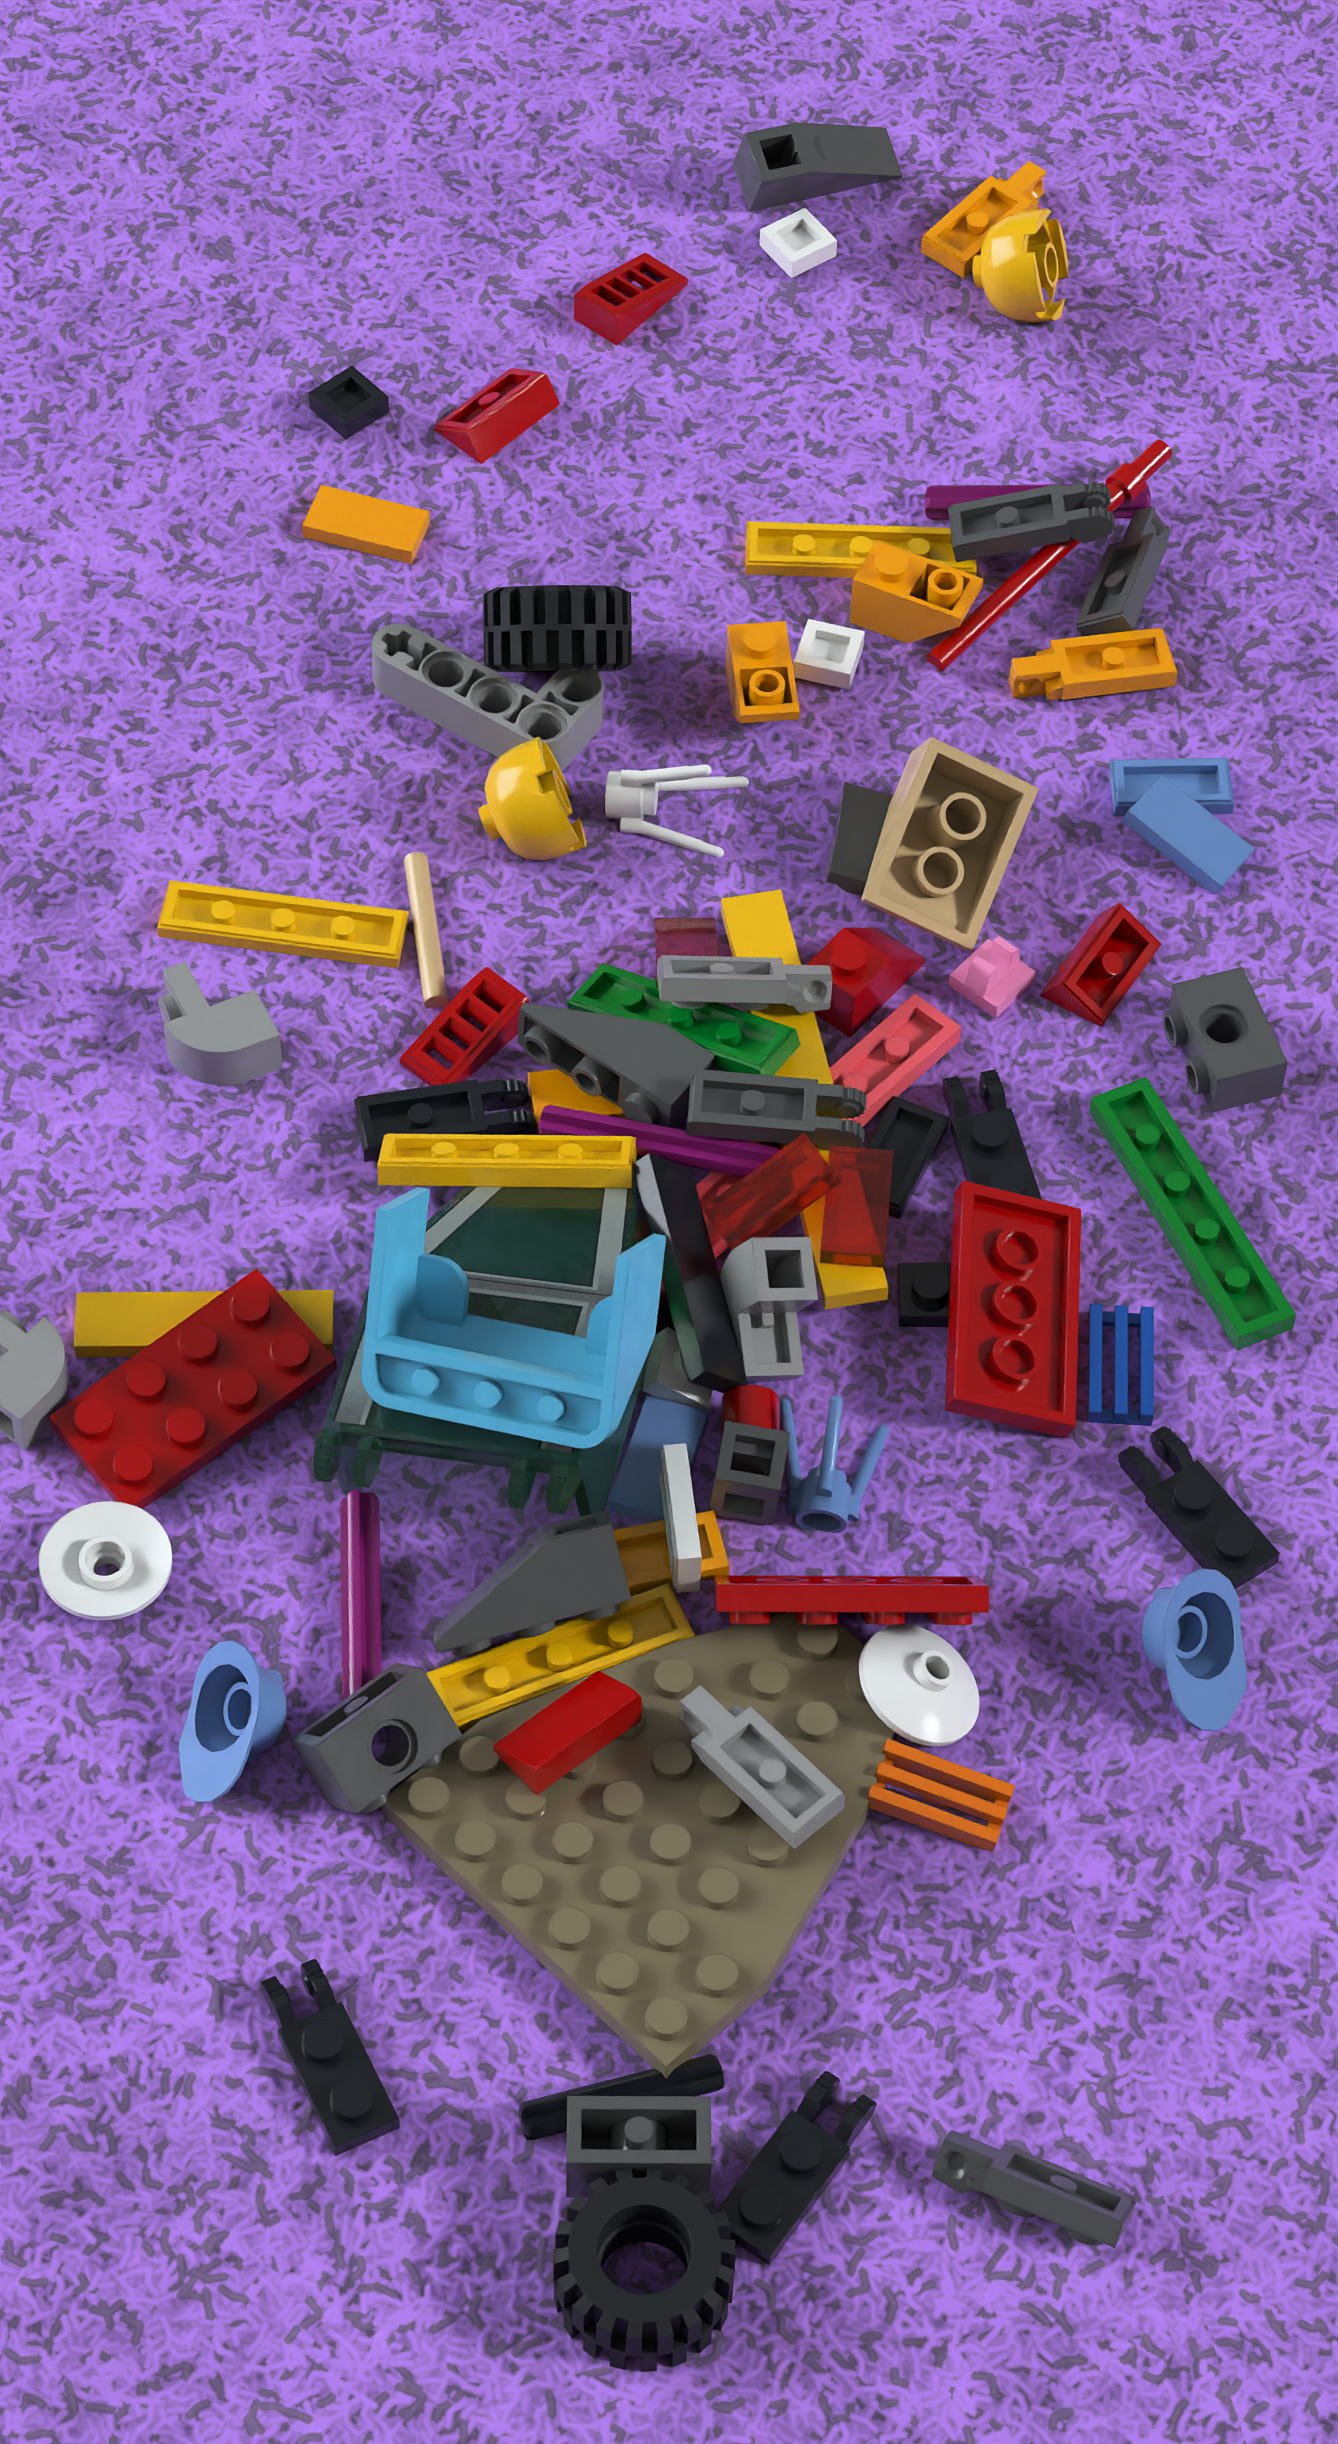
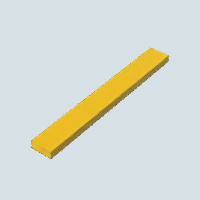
(761, 928)

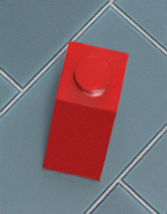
(865, 974)

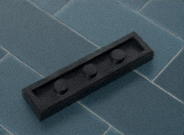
(690, 1275)

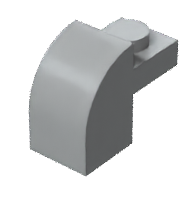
(219, 1041)
(764, 1290)
(31, 1378)

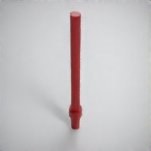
(1124, 485)

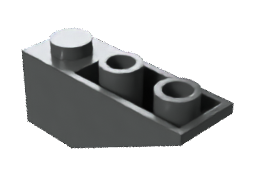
(811, 161)
(623, 1059)
(553, 1576)

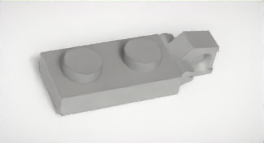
(744, 981)
(761, 1767)

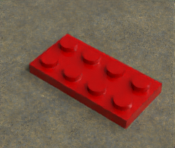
(1013, 1310)
(193, 1392)
(878, 1598)

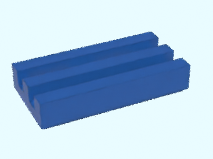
(1121, 1321)

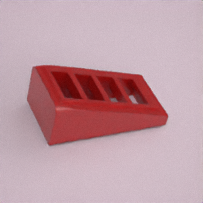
(619, 321)
(489, 1002)

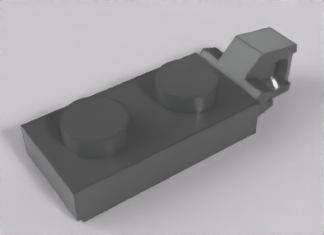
(1125, 576)
(1035, 2187)

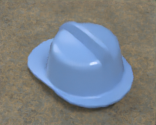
(1199, 1644)
(230, 1721)

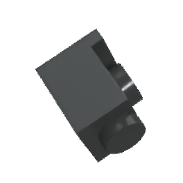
(749, 1472)

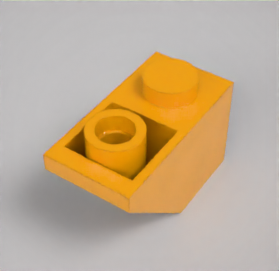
(910, 594)
(760, 673)

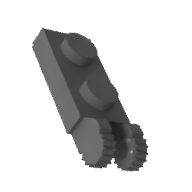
(1030, 519)
(773, 1109)

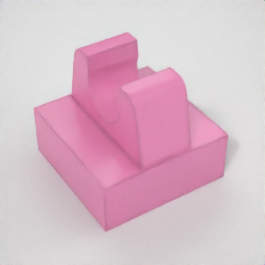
(992, 976)

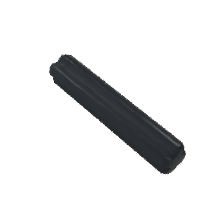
(693, 2078)

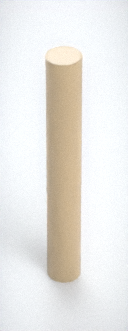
(425, 930)

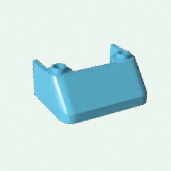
(495, 1373)

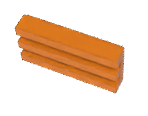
(942, 1785)

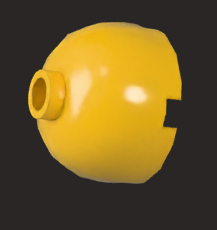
(1020, 260)
(531, 804)

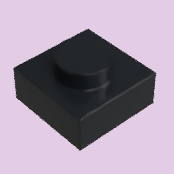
(348, 402)
(923, 1294)

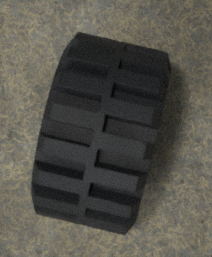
(557, 628)
(634, 2322)

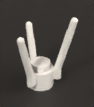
(635, 794)

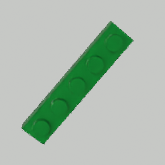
(1192, 1214)

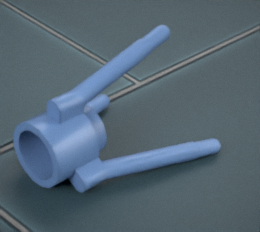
(823, 1497)

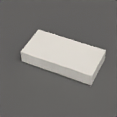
(680, 1518)

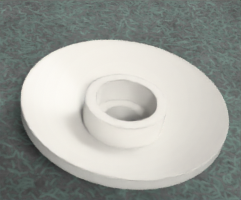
(99, 1536)
(919, 1685)

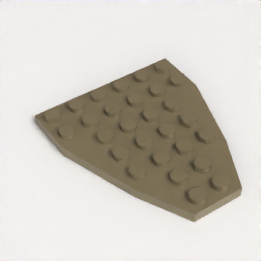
(642, 1864)

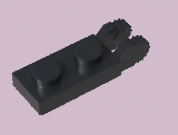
(443, 1110)
(989, 1141)
(1199, 1510)
(331, 2064)
(792, 2171)

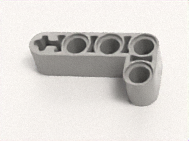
(482, 702)

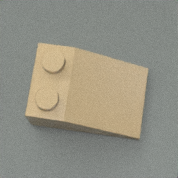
(947, 842)

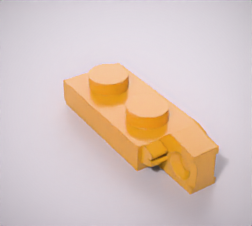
(962, 231)
(1096, 666)

